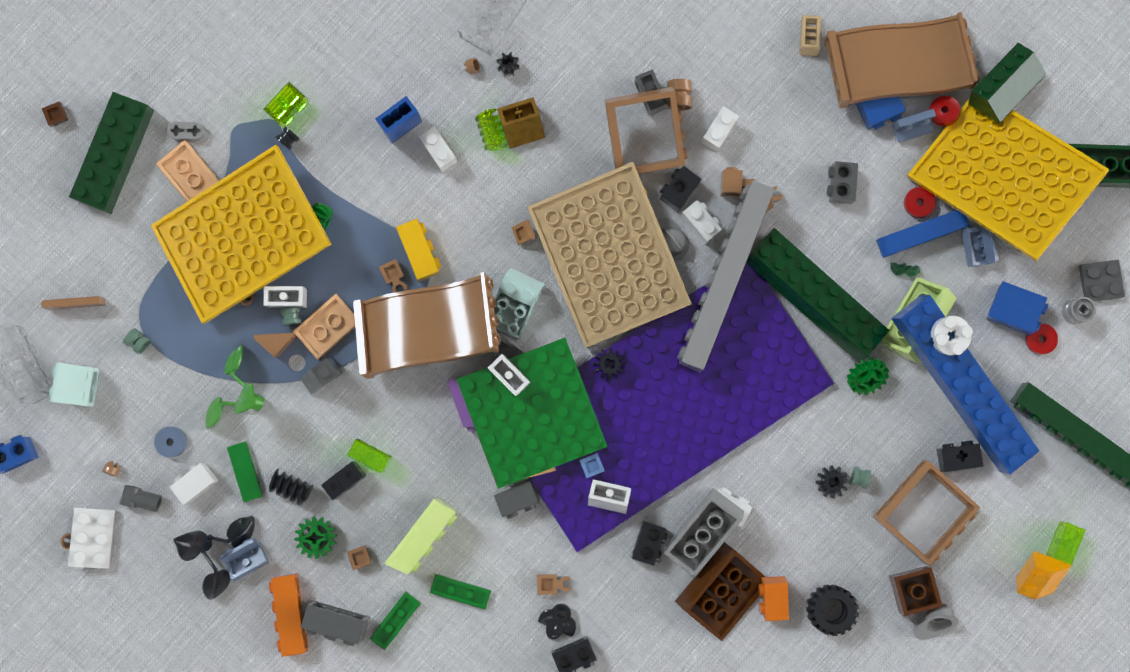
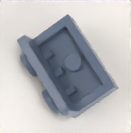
(979, 246)
(244, 559)

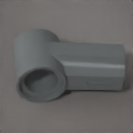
(135, 497)

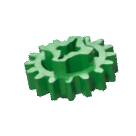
(868, 376)
(315, 545)

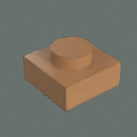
(523, 232)
(359, 557)

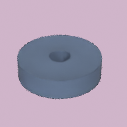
(179, 442)

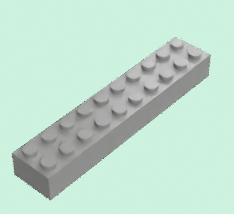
(726, 276)

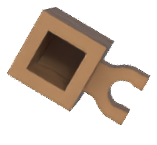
(732, 182)

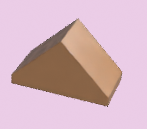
(275, 343)

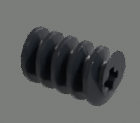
(289, 488)

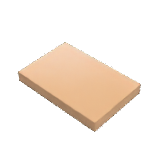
(187, 171)
(326, 327)

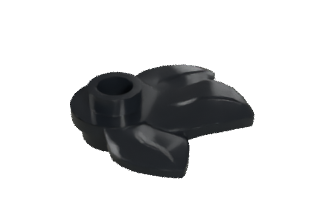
(558, 624)

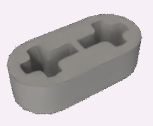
(186, 127)

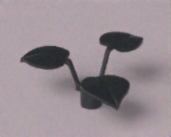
(192, 543)

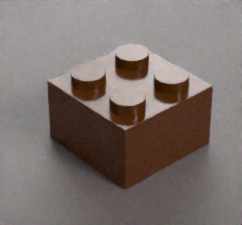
(915, 590)

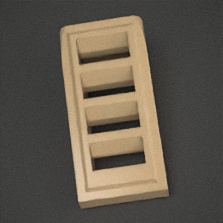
(810, 47)

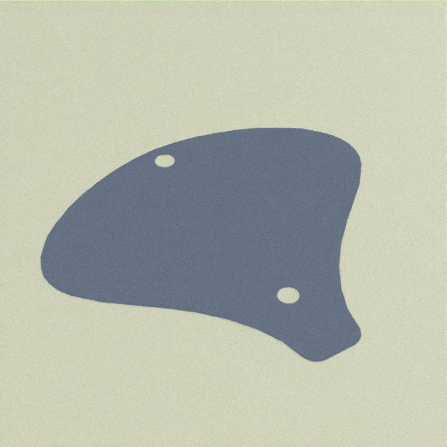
(344, 268)

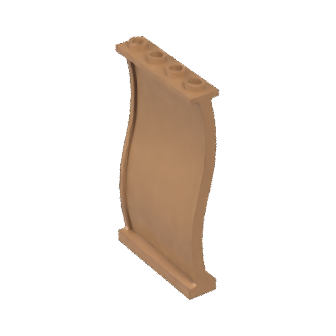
(901, 60)
(426, 326)

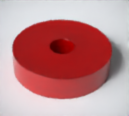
(948, 103)
(913, 208)
(1049, 343)

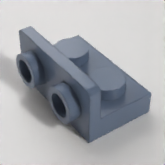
(914, 125)

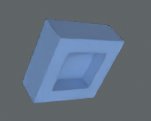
(592, 465)

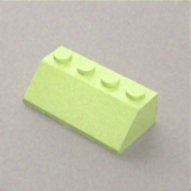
(941, 295)

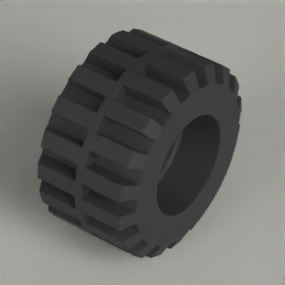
(848, 614)

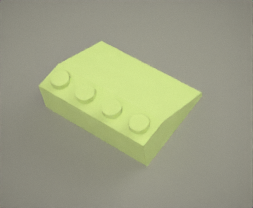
(421, 536)

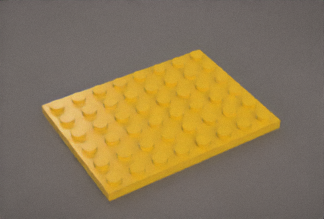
(1008, 177)
(240, 234)

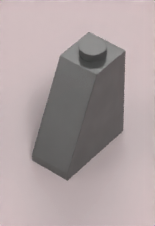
(321, 375)

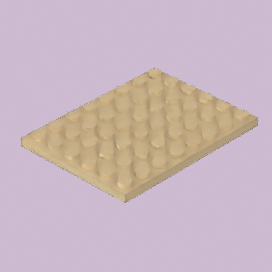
(609, 255)

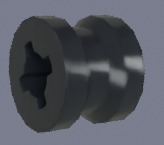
(287, 138)

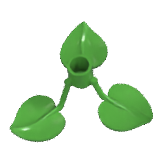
(246, 400)

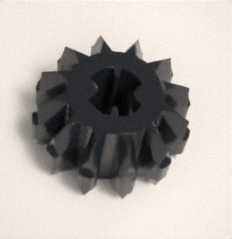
(610, 357)
(833, 489)

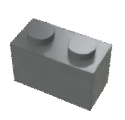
(516, 499)

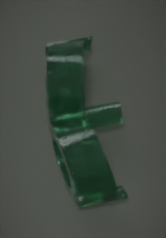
(899, 269)

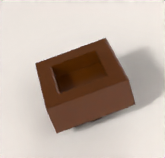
(55, 114)

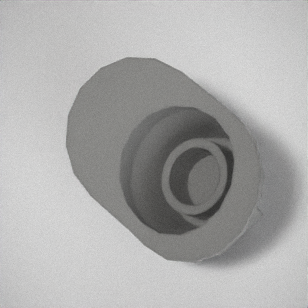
(675, 238)
(935, 623)

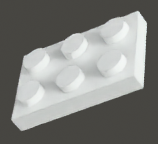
(91, 538)

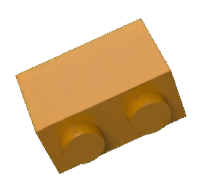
(1040, 575)

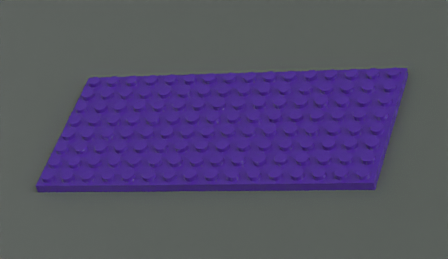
(676, 421)

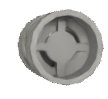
(1079, 310)

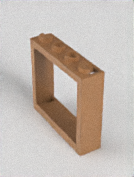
(679, 135)
(903, 490)

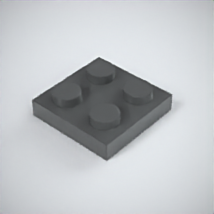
(1102, 280)

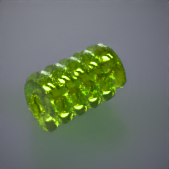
(489, 130)

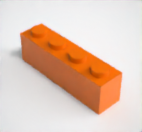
(289, 614)

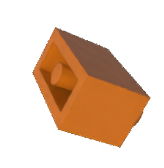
(774, 598)

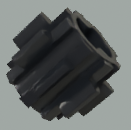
(510, 69)

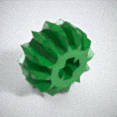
(323, 213)

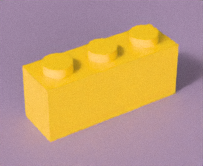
(419, 249)

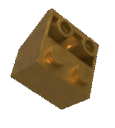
(521, 123)

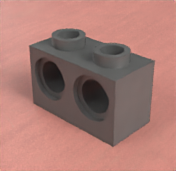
(648, 82)
(847, 183)

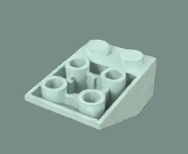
(516, 302)
(74, 384)

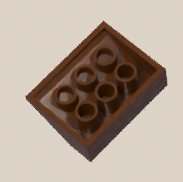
(721, 591)

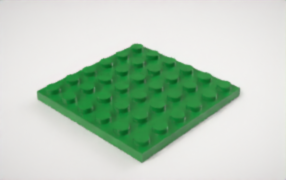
(541, 425)

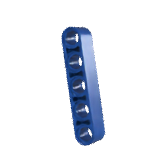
(922, 233)

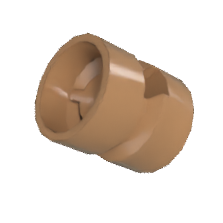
(684, 88)

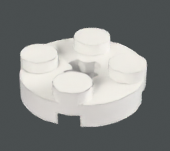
(961, 331)

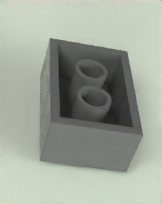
(334, 623)

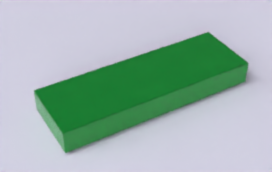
(244, 471)
(460, 591)
(395, 620)

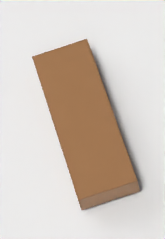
(73, 302)

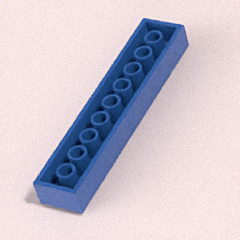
(967, 389)

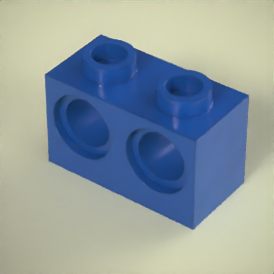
(13, 457)

